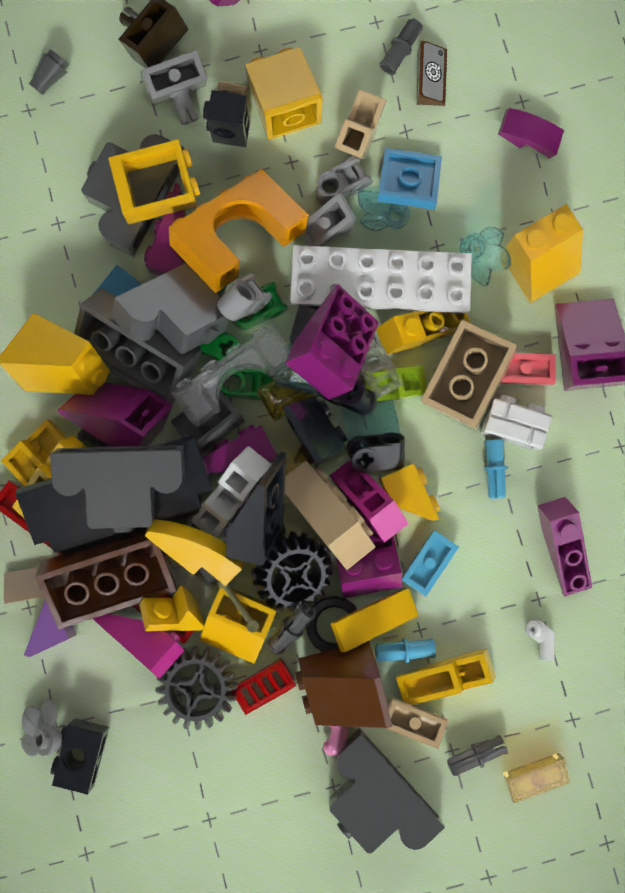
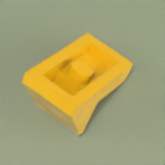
(173, 613)

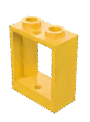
(145, 158)

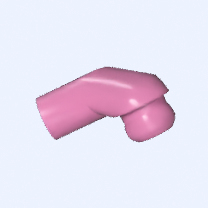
(336, 740)

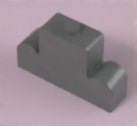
(147, 187)
(175, 305)
(118, 481)
(379, 799)

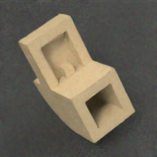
(361, 124)

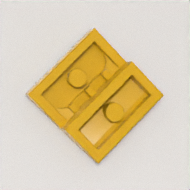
(33, 451)

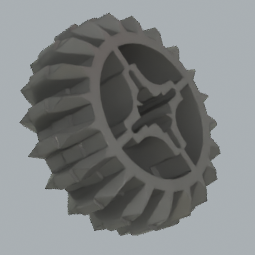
(183, 684)

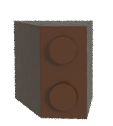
(344, 688)

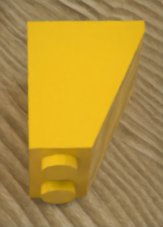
(284, 92)
(546, 253)
(52, 360)

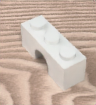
(233, 491)

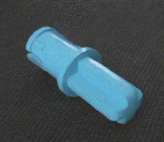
(495, 469)
(405, 650)

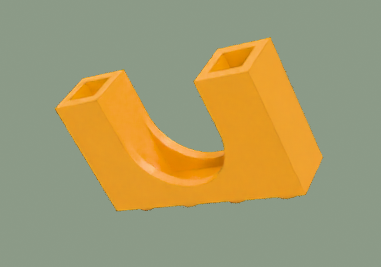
(253, 199)

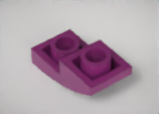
(528, 129)

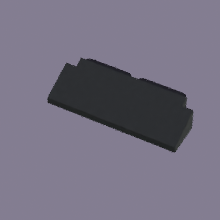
(64, 518)

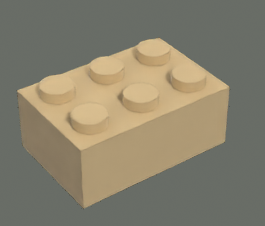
(469, 374)
(329, 514)

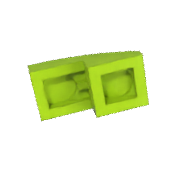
(413, 381)

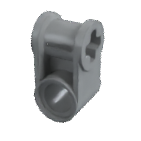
(346, 178)
(243, 299)

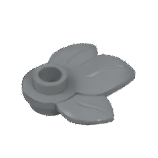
(40, 730)

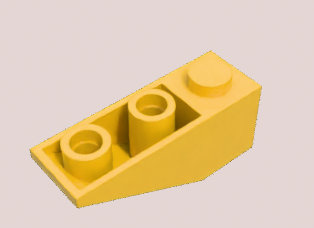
(417, 329)

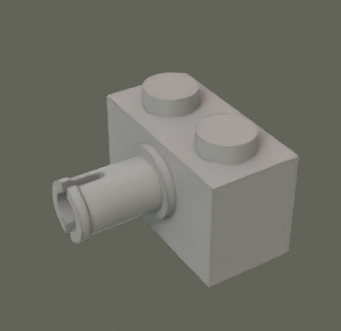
(174, 82)

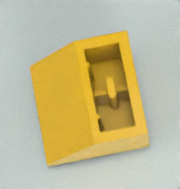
(228, 629)

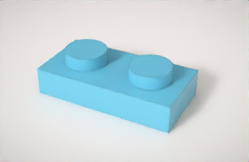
(429, 563)

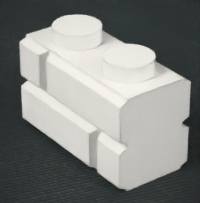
(516, 423)

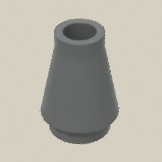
(48, 72)

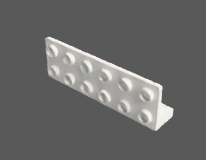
(383, 278)

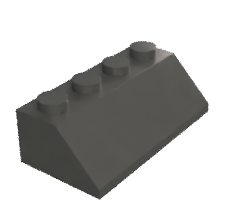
(142, 364)

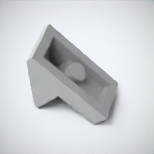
(329, 221)

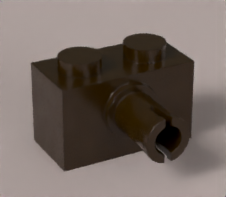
(151, 32)

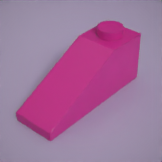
(370, 501)
(152, 648)

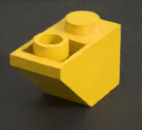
(409, 493)

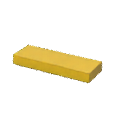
(374, 619)

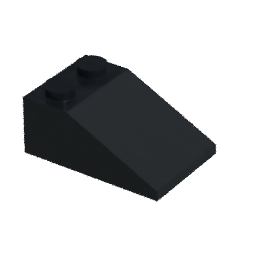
(314, 429)
(260, 519)

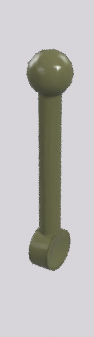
(252, 624)

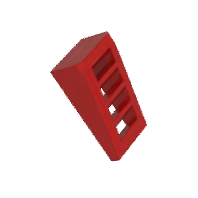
(285, 674)

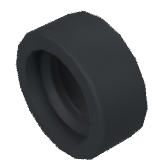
(320, 606)

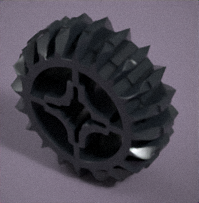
(293, 588)

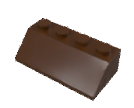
(104, 578)

